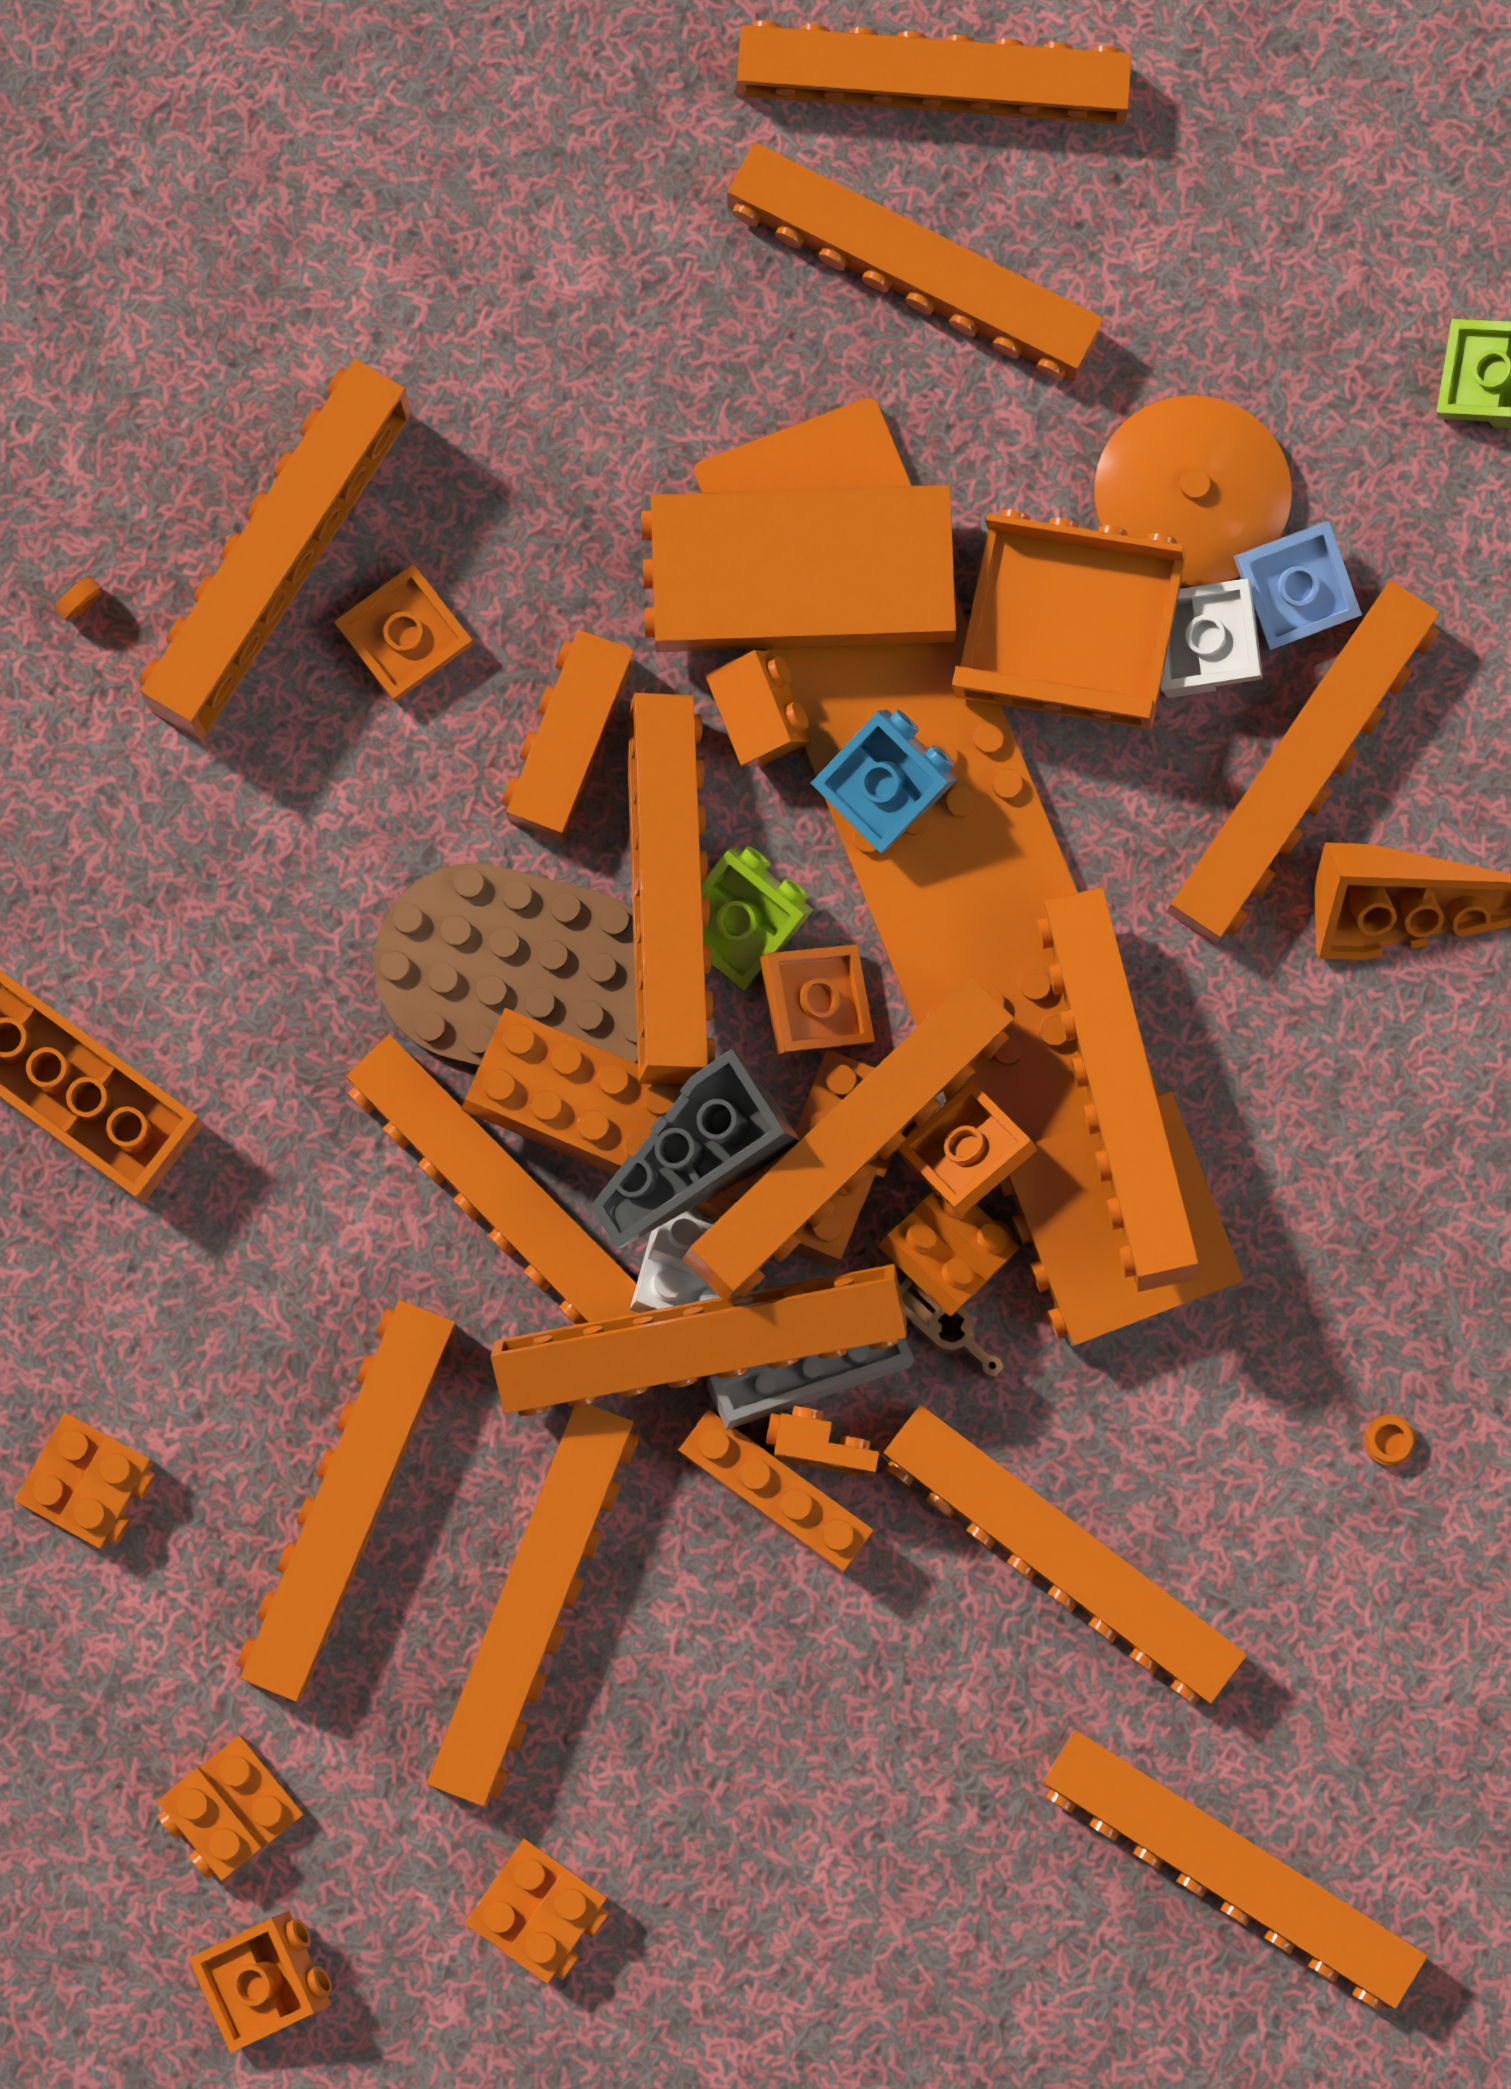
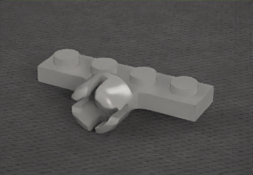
(774, 1390)

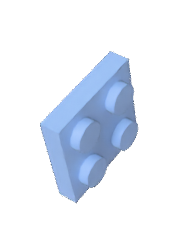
(1298, 585)

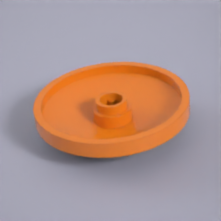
(1199, 476)

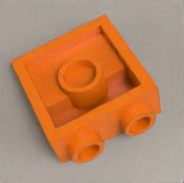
(966, 1148)
(949, 1252)
(805, 1442)
(86, 1482)
(228, 1810)
(538, 1912)
(261, 1980)

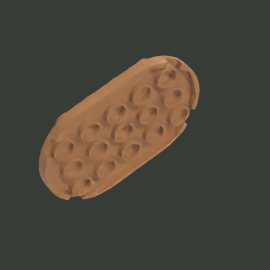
(508, 939)

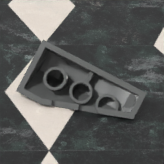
(705, 1143)

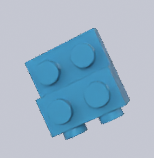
(885, 778)

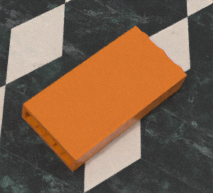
(800, 568)

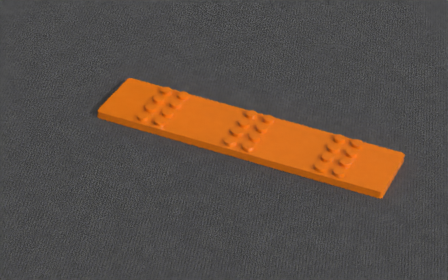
(975, 868)

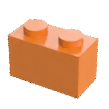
(759, 708)

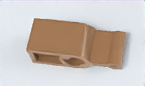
(929, 1328)

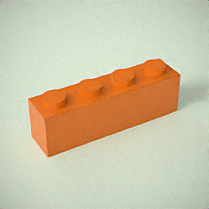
(570, 734)
(775, 1491)

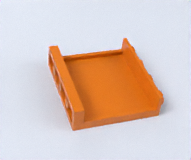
(1071, 619)
(1077, 1249)

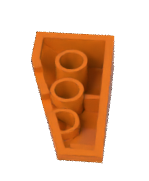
(1392, 896)

